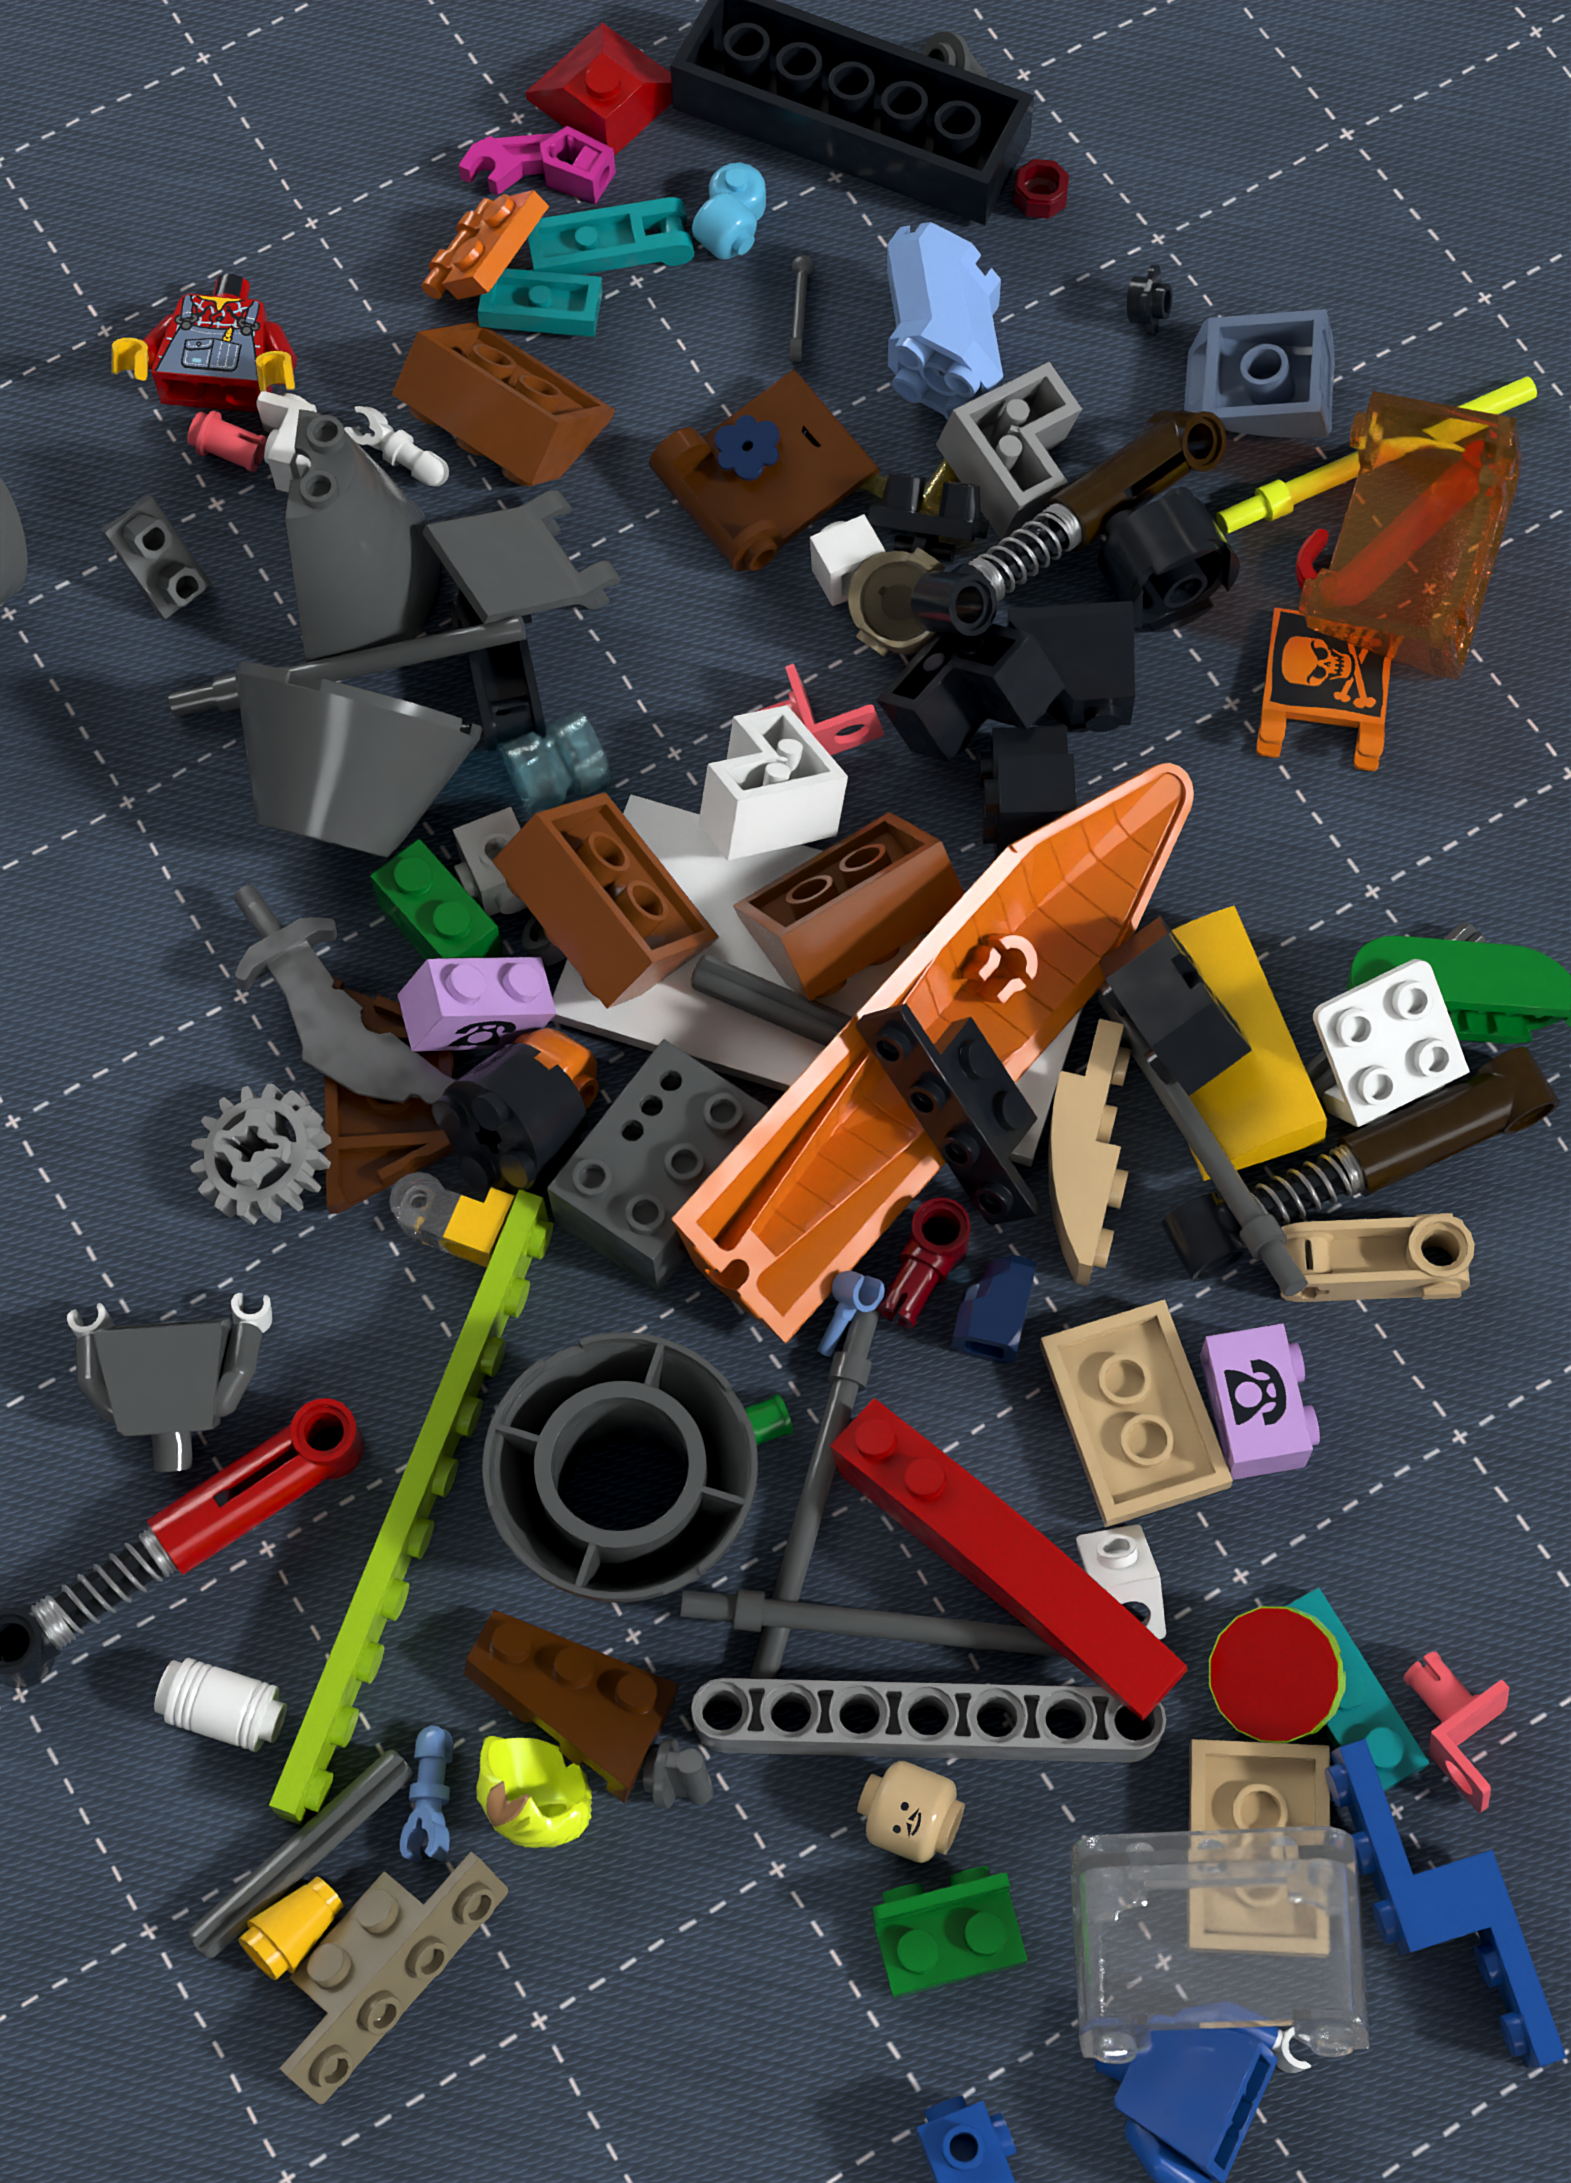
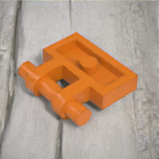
(483, 245)

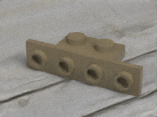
(380, 1964)

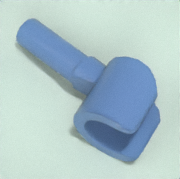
(852, 1293)

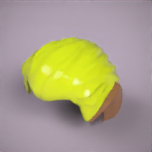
(532, 1792)

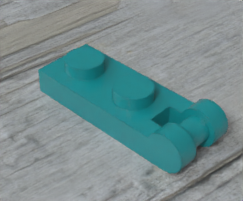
(612, 238)

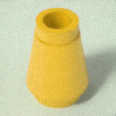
(290, 1928)

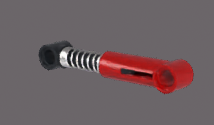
(187, 1533)

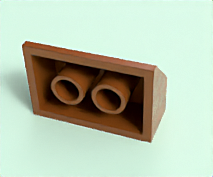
(499, 401)
(603, 898)
(852, 905)

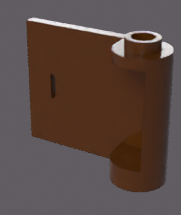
(761, 515)

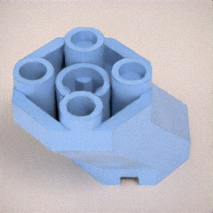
(943, 319)

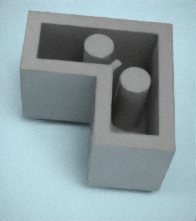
(1005, 445)

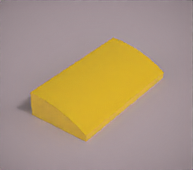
(1265, 1098)

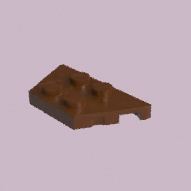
(374, 1137)

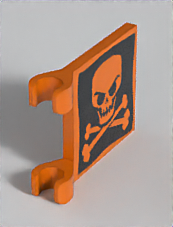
(1324, 683)

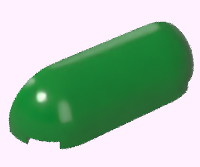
(1487, 987)

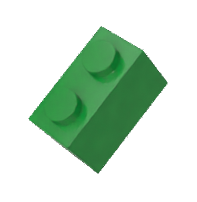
(434, 907)

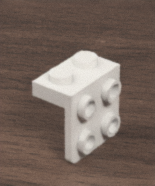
(1388, 1043)

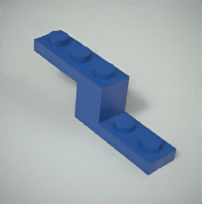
(1444, 1906)

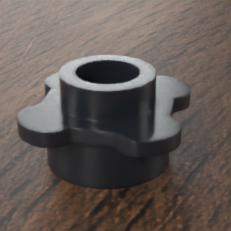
(1149, 300)

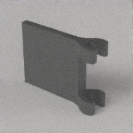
(514, 564)

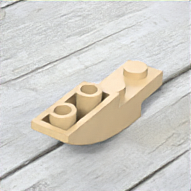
(1081, 1160)

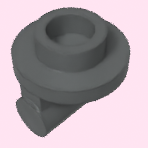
(953, 50)
(676, 1775)

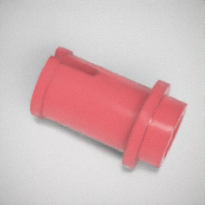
(214, 436)

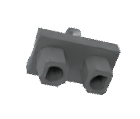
(155, 557)

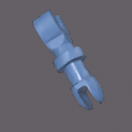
(433, 1751)

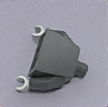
(168, 1375)

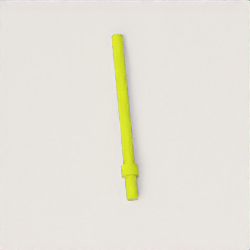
(1278, 498)

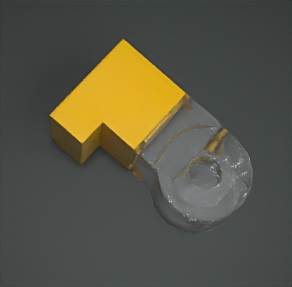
(450, 1219)

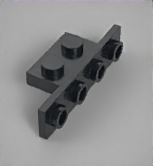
(962, 1104)

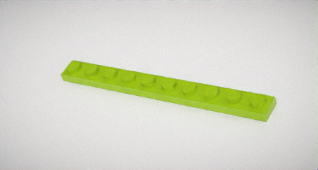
(406, 1528)

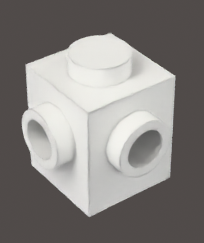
(477, 847)

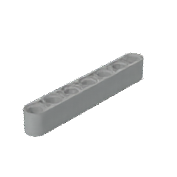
(895, 1736)

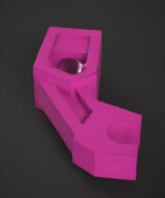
(543, 154)

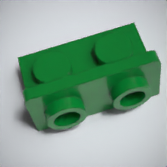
(947, 1932)

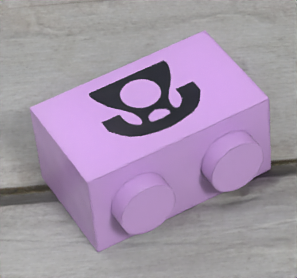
(475, 1002)
(1258, 1401)

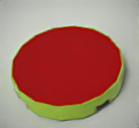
(1277, 1674)

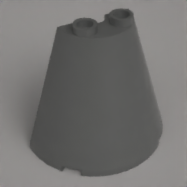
(355, 547)

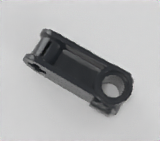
(502, 683)

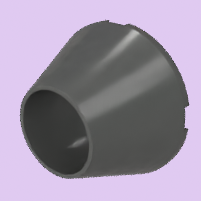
(344, 758)
(603, 1395)

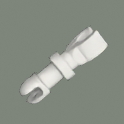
(399, 449)

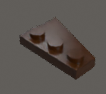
(582, 1698)

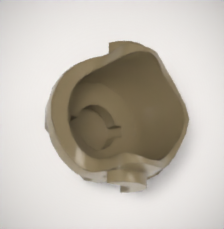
(882, 599)

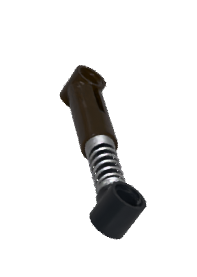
(1071, 520)
(1498, 1098)

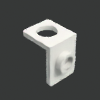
(1125, 1569)

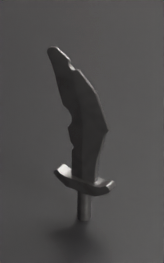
(328, 1017)

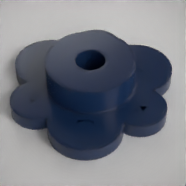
(746, 434)

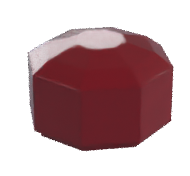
(1041, 188)

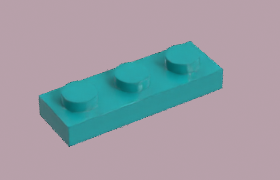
(1365, 1707)

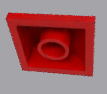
(604, 89)

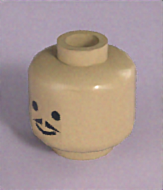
(911, 1811)

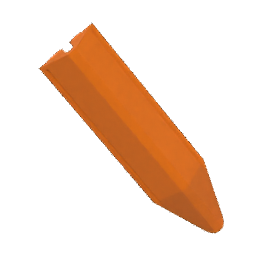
(841, 1143)

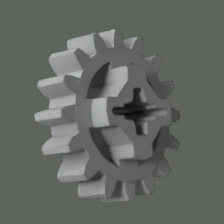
(277, 1166)

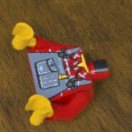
(212, 351)

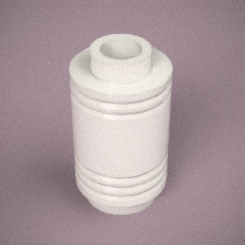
(220, 1704)

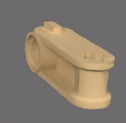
(1380, 1258)

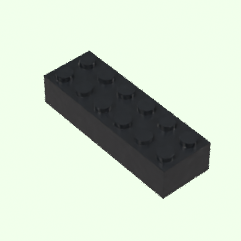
(853, 103)

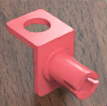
(826, 730)
(1460, 1718)

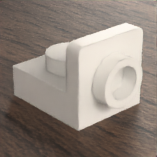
(280, 419)

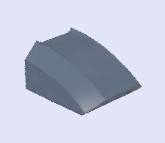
(1265, 373)

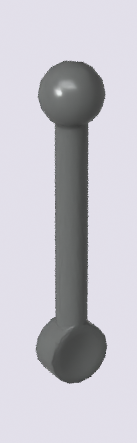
(802, 268)

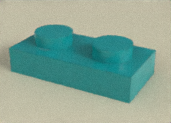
(542, 303)

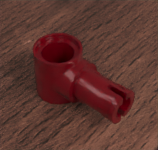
(925, 1262)

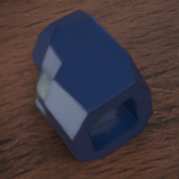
(995, 1311)

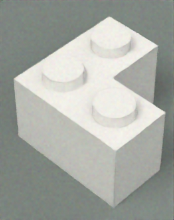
(772, 788)

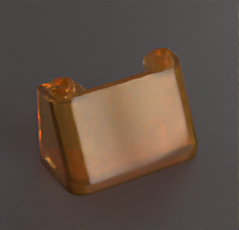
(1418, 532)

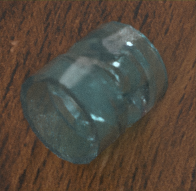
(560, 762)

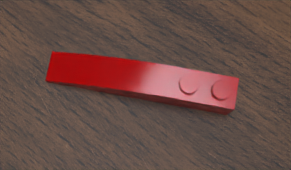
(1004, 1557)

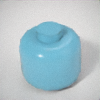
(743, 183)
(725, 226)

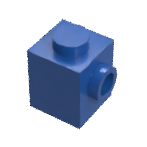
(966, 2143)

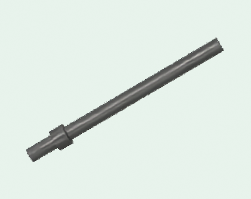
(224, 692)
(1259, 1230)
(849, 1375)
(751, 1610)

